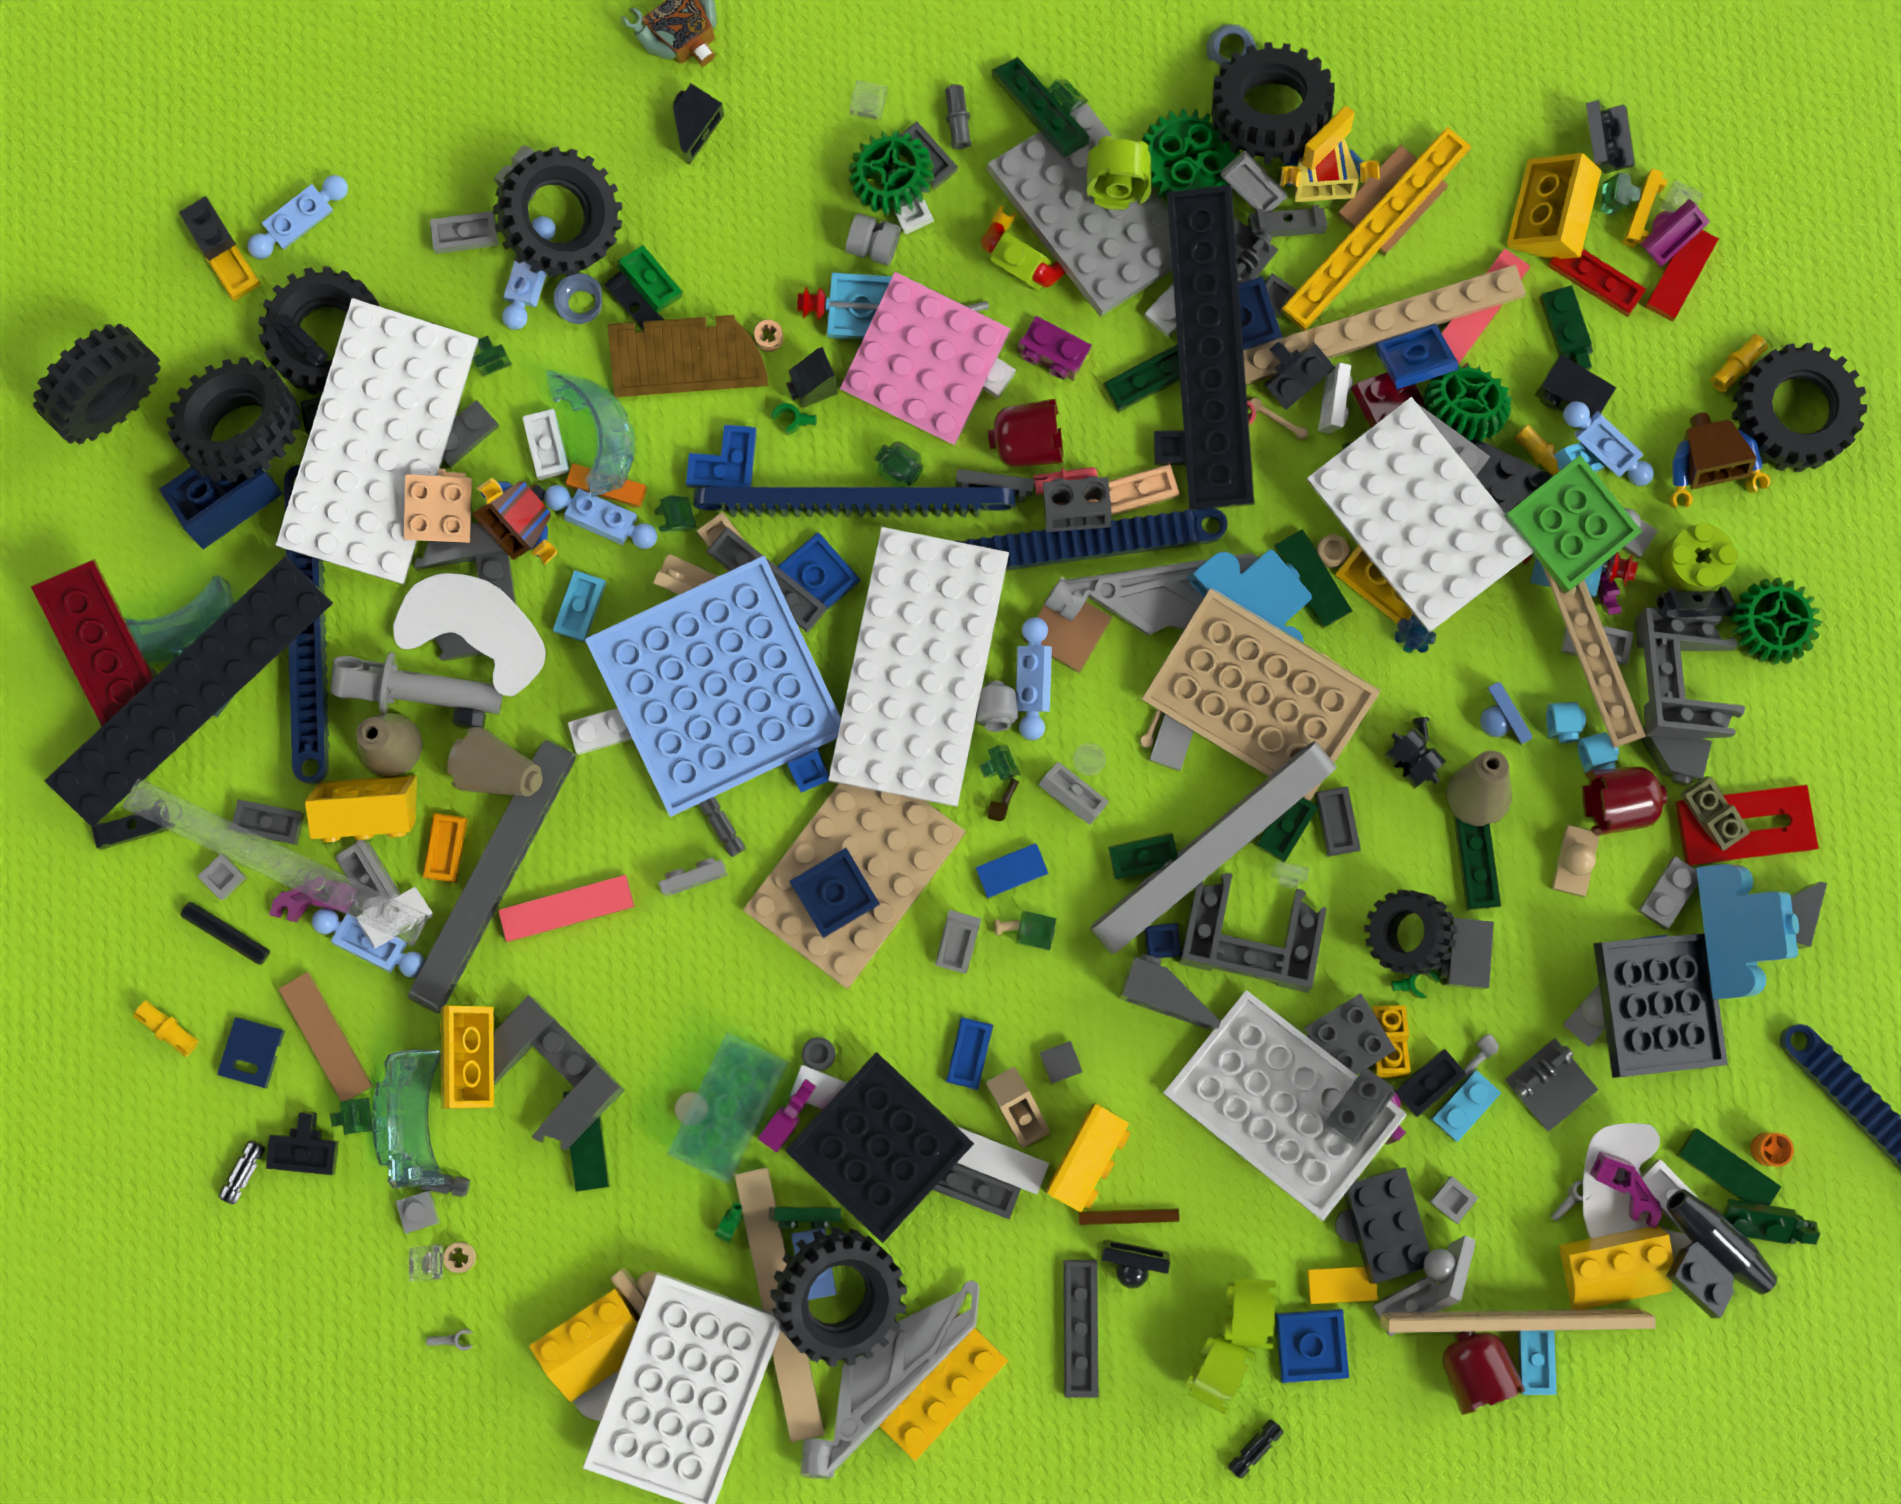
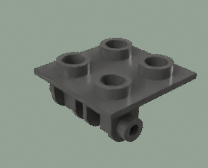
(1252, 253)
(1351, 1035)
(1551, 1084)

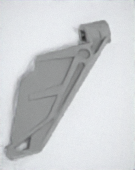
(1140, 597)
(884, 1381)

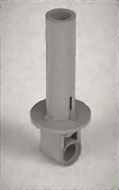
(384, 683)

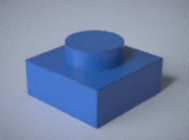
(809, 770)

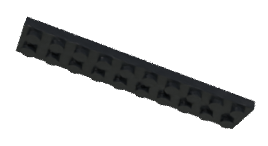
(1210, 348)
(189, 691)

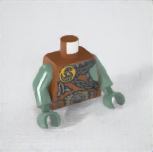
(677, 30)

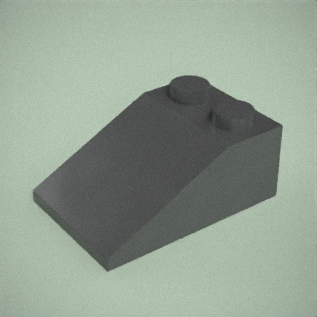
(1161, 991)

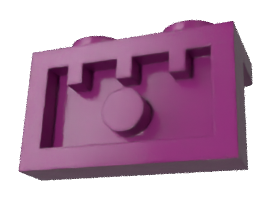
(1053, 348)

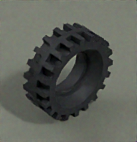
(1265, 133)
(590, 189)
(298, 301)
(96, 383)
(216, 396)
(1774, 439)
(864, 1327)

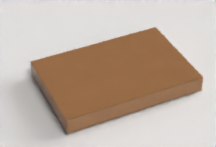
(1374, 190)

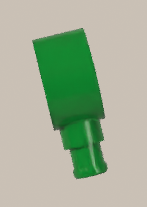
(801, 419)
(1408, 984)
(729, 1223)

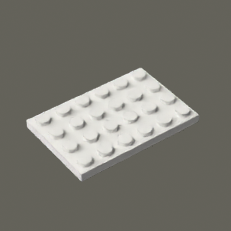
(1420, 515)
(1268, 1100)
(683, 1392)

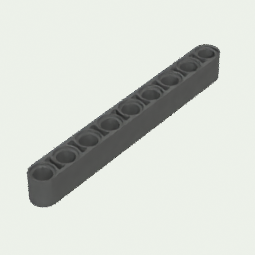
(490, 882)

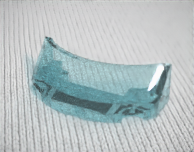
(613, 429)
(168, 636)
(402, 1119)

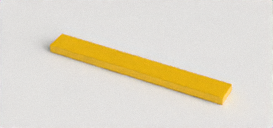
(1375, 229)

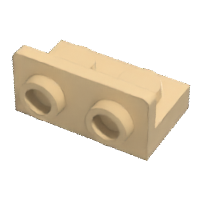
(681, 576)

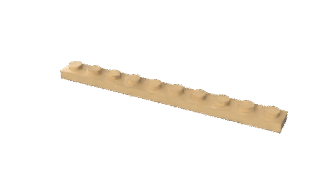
(1393, 320)

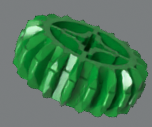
(879, 159)
(1469, 402)
(1779, 596)

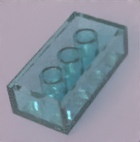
(728, 1108)

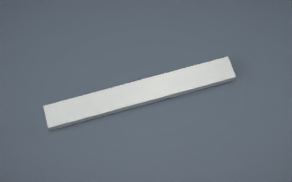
(983, 1156)

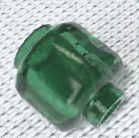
(899, 464)

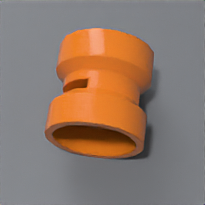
(1779, 1149)

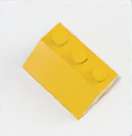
(1554, 206)
(1368, 581)
(362, 808)
(467, 1057)
(1088, 1158)
(1617, 1267)
(588, 1345)

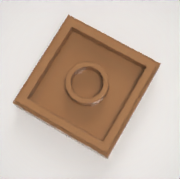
(1074, 640)

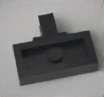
(1297, 372)
(303, 1149)

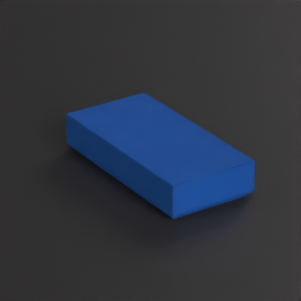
(1012, 870)
(969, 1053)

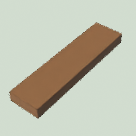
(325, 1037)

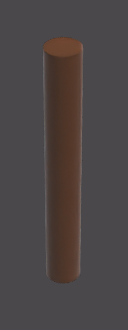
(1129, 1216)

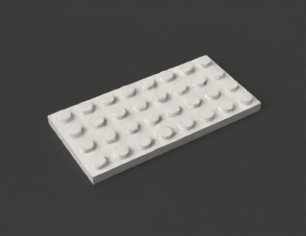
(377, 419)
(919, 667)

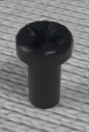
(1422, 725)

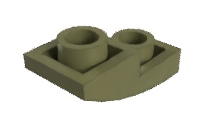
(1714, 813)

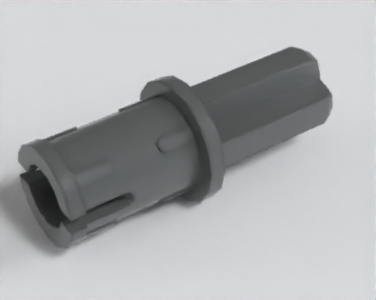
(958, 117)

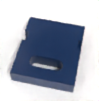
(251, 1044)

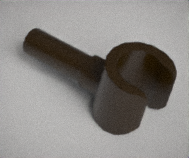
(998, 810)

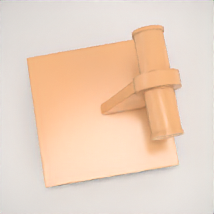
(438, 507)

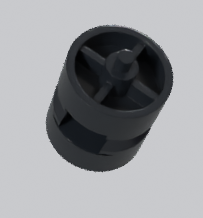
(1415, 758)

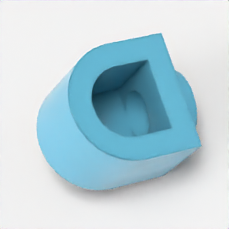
(1565, 721)
(1597, 752)

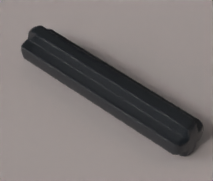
(225, 933)

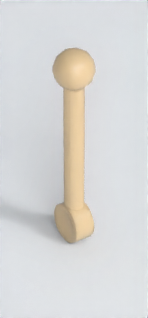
(1301, 432)
(1147, 740)

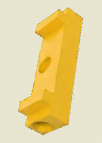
(1653, 184)

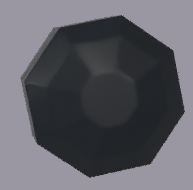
(468, 718)

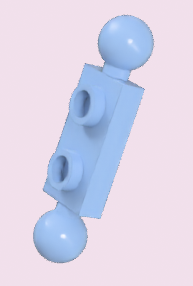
(297, 217)
(524, 285)
(1608, 443)
(600, 517)
(1033, 678)
(353, 940)

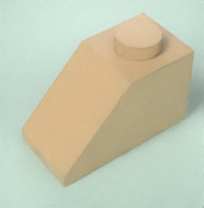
(1018, 1107)

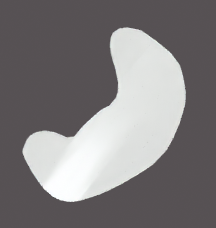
(481, 617)
(1608, 1208)

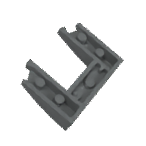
(492, 566)
(1668, 710)
(1287, 966)
(593, 1086)

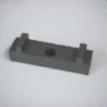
(1301, 222)
(1022, 486)

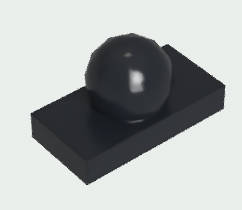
(1134, 1262)

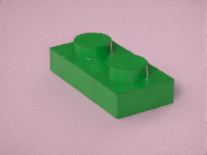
(649, 278)

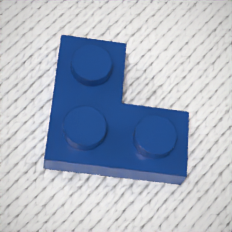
(730, 469)

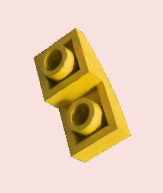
(1395, 1024)

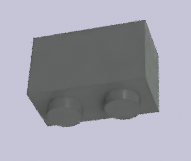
(1471, 957)

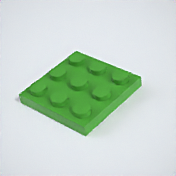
(1573, 523)

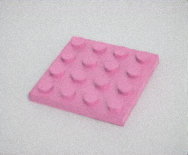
(925, 358)

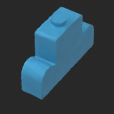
(1263, 587)
(1743, 929)

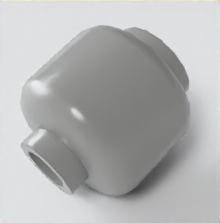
(997, 707)

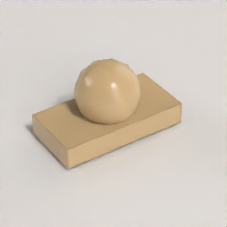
(1575, 861)
(634, 1291)

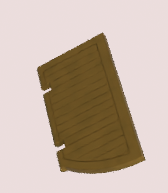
(683, 357)

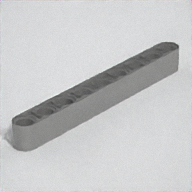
(1213, 847)

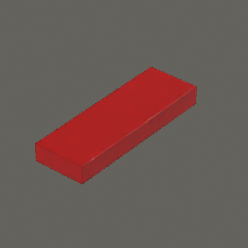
(1681, 276)
(1600, 281)

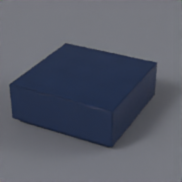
(1163, 941)

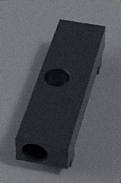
(628, 296)
(1695, 603)
(119, 831)

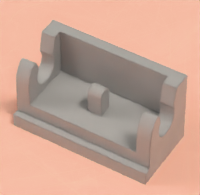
(365, 867)

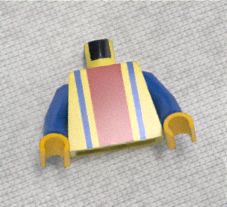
(1332, 178)

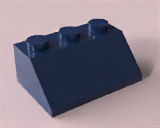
(214, 508)

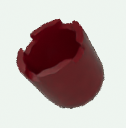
(1027, 434)
(1622, 799)
(1480, 1371)

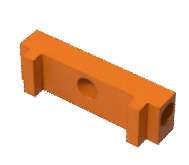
(630, 494)

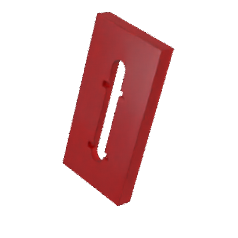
(1796, 837)

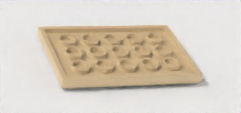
(1257, 688)
(898, 851)

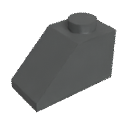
(1679, 757)
(1807, 907)

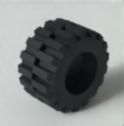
(1385, 926)

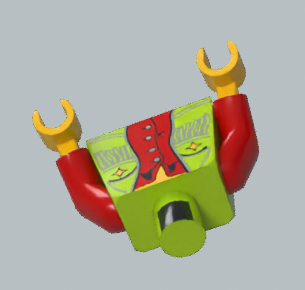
(1016, 256)

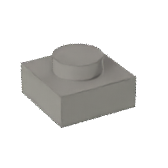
(222, 877)
(1453, 1199)
(417, 1212)

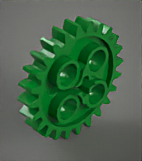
(1178, 134)

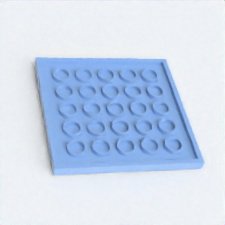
(716, 685)

